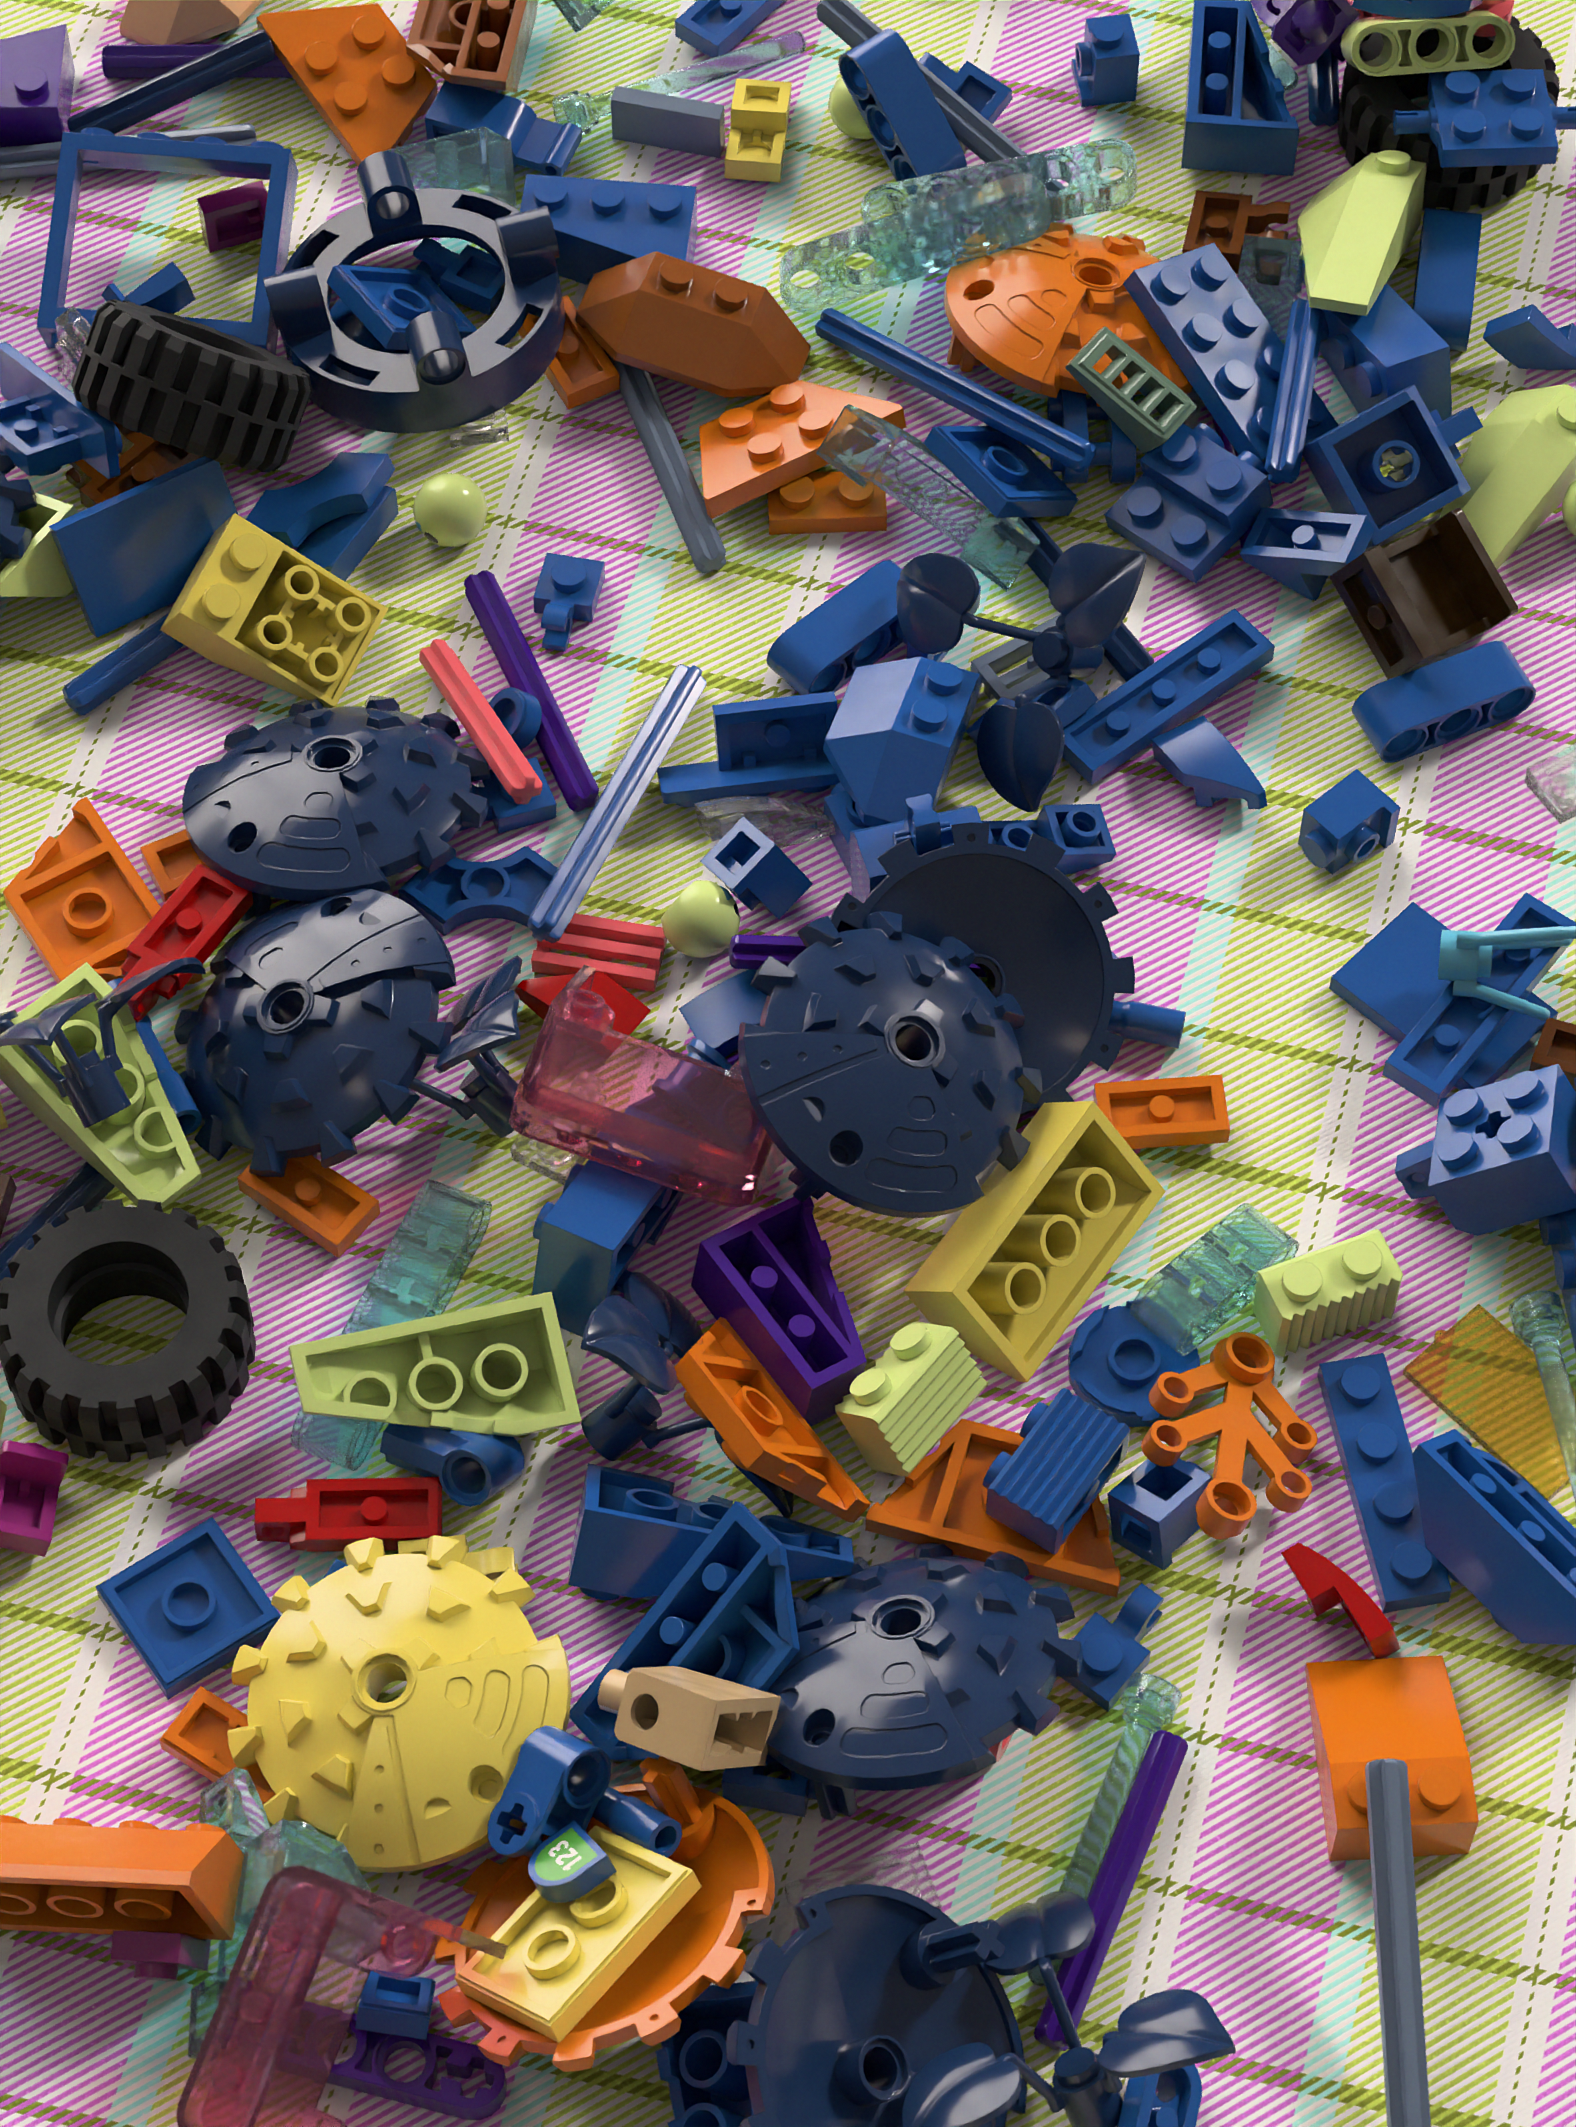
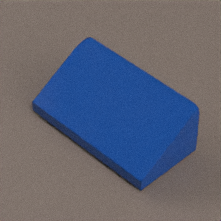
(347, 539)

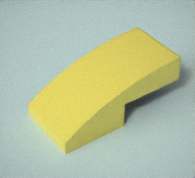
(758, 130)

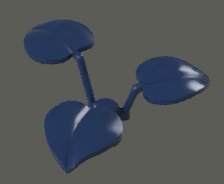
(1093, 593)
(487, 1021)
(88, 1079)
(629, 1336)
(1152, 2036)

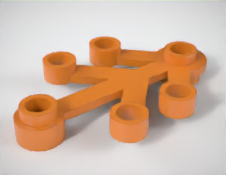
(1245, 1369)

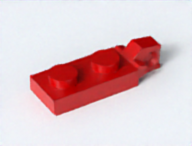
(185, 926)
(343, 1511)

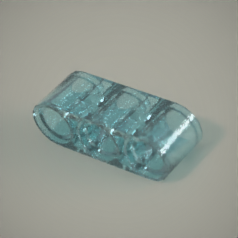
(1211, 1279)

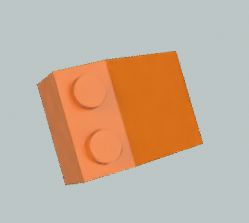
(1391, 1712)

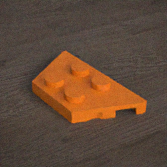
(353, 73)
(774, 440)
(82, 899)
(761, 1423)
(947, 1505)

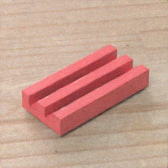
(603, 941)

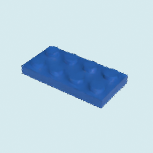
(1220, 344)

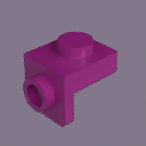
(233, 216)
(29, 1495)
(160, 1954)

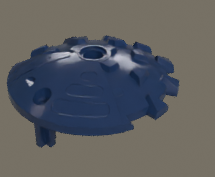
(333, 800)
(1027, 934)
(315, 1027)
(850, 1105)
(917, 1673)
(863, 2006)

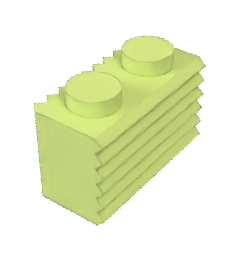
(1327, 1292)
(910, 1397)

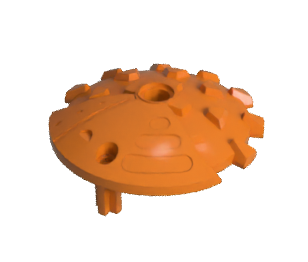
(1042, 303)
(674, 1968)

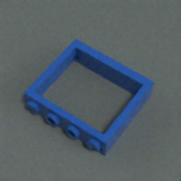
(159, 153)

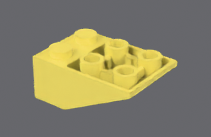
(273, 614)

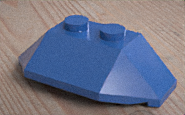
(899, 733)
(1498, 1539)
(719, 1617)

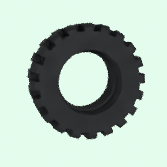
(1369, 106)
(191, 386)
(113, 1257)

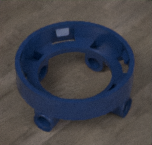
(443, 376)

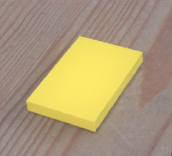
(575, 1950)

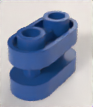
(1072, 412)

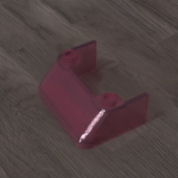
(640, 1105)
(298, 1994)

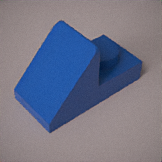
(1305, 546)

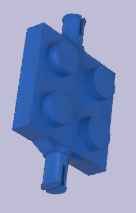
(1489, 118)

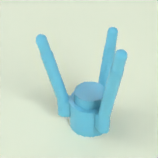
(1469, 956)

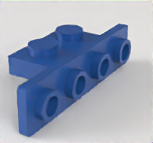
(46, 424)
(759, 751)

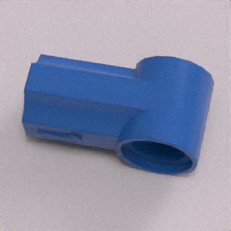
(456, 1459)

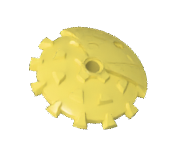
(413, 1774)

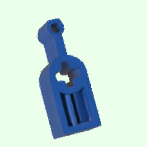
(534, 140)

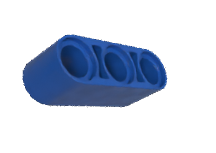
(900, 107)
(1447, 273)
(841, 634)
(1443, 701)

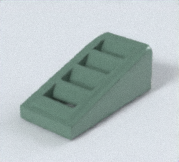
(1142, 376)

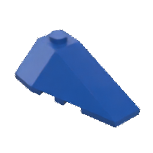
(640, 1536)

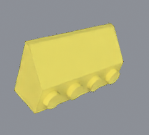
(1038, 1239)

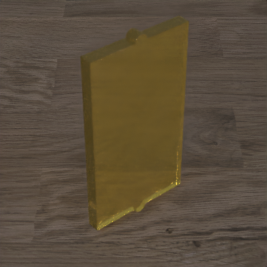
(1495, 1395)

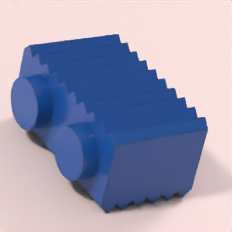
(1056, 1469)

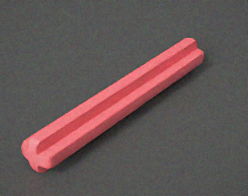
(480, 721)

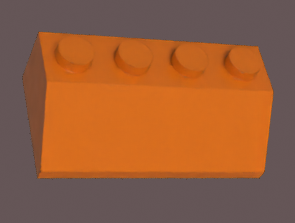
(118, 1878)

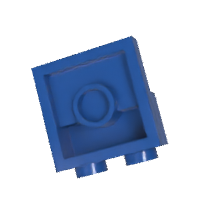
(1191, 501)

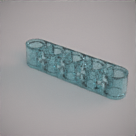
(1075, 164)
(932, 220)
(409, 1284)

